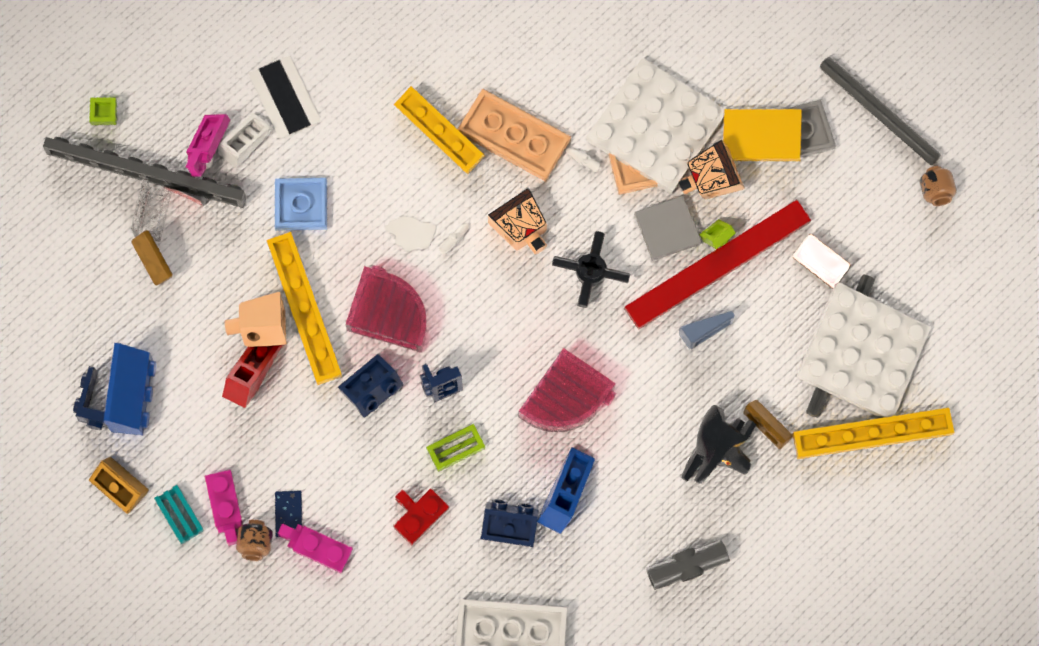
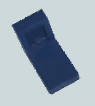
(84, 414)

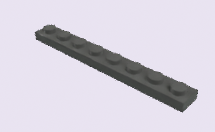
(136, 169)

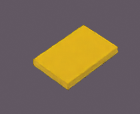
(763, 134)

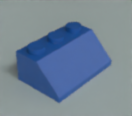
(129, 390)

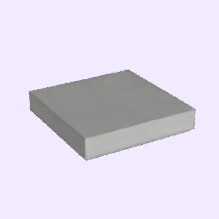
(815, 129)
(667, 228)

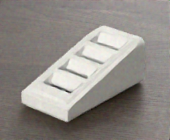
(232, 151)

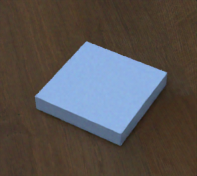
(300, 204)

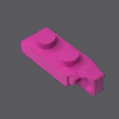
(206, 142)
(224, 504)
(316, 546)

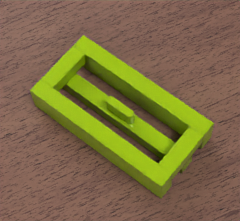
(451, 438)

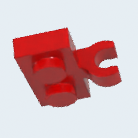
(419, 515)

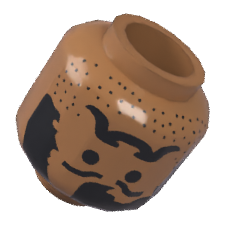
(938, 186)
(254, 540)

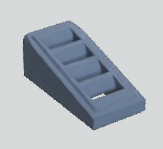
(699, 331)

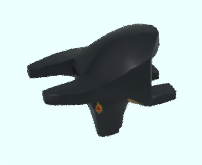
(718, 446)

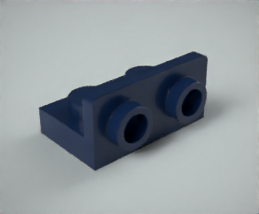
(444, 384)
(371, 385)
(509, 523)

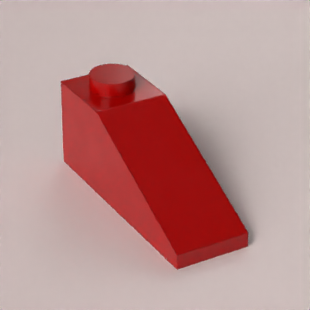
(249, 373)

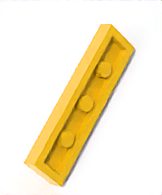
(439, 130)

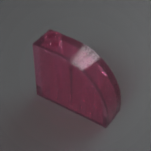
(388, 310)
(567, 395)

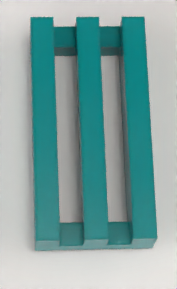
(168, 495)

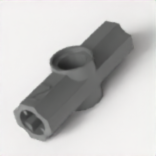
(687, 564)

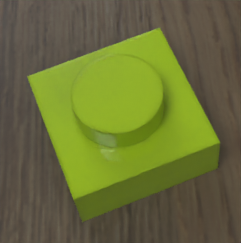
(103, 111)
(717, 234)

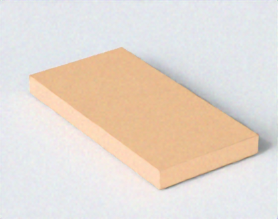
(514, 135)

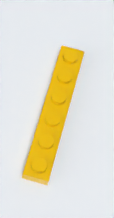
(304, 308)
(873, 433)

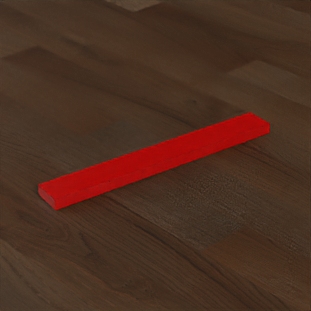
(717, 264)

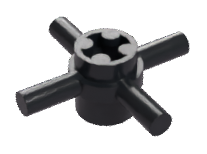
(594, 260)

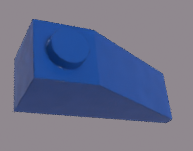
(566, 491)

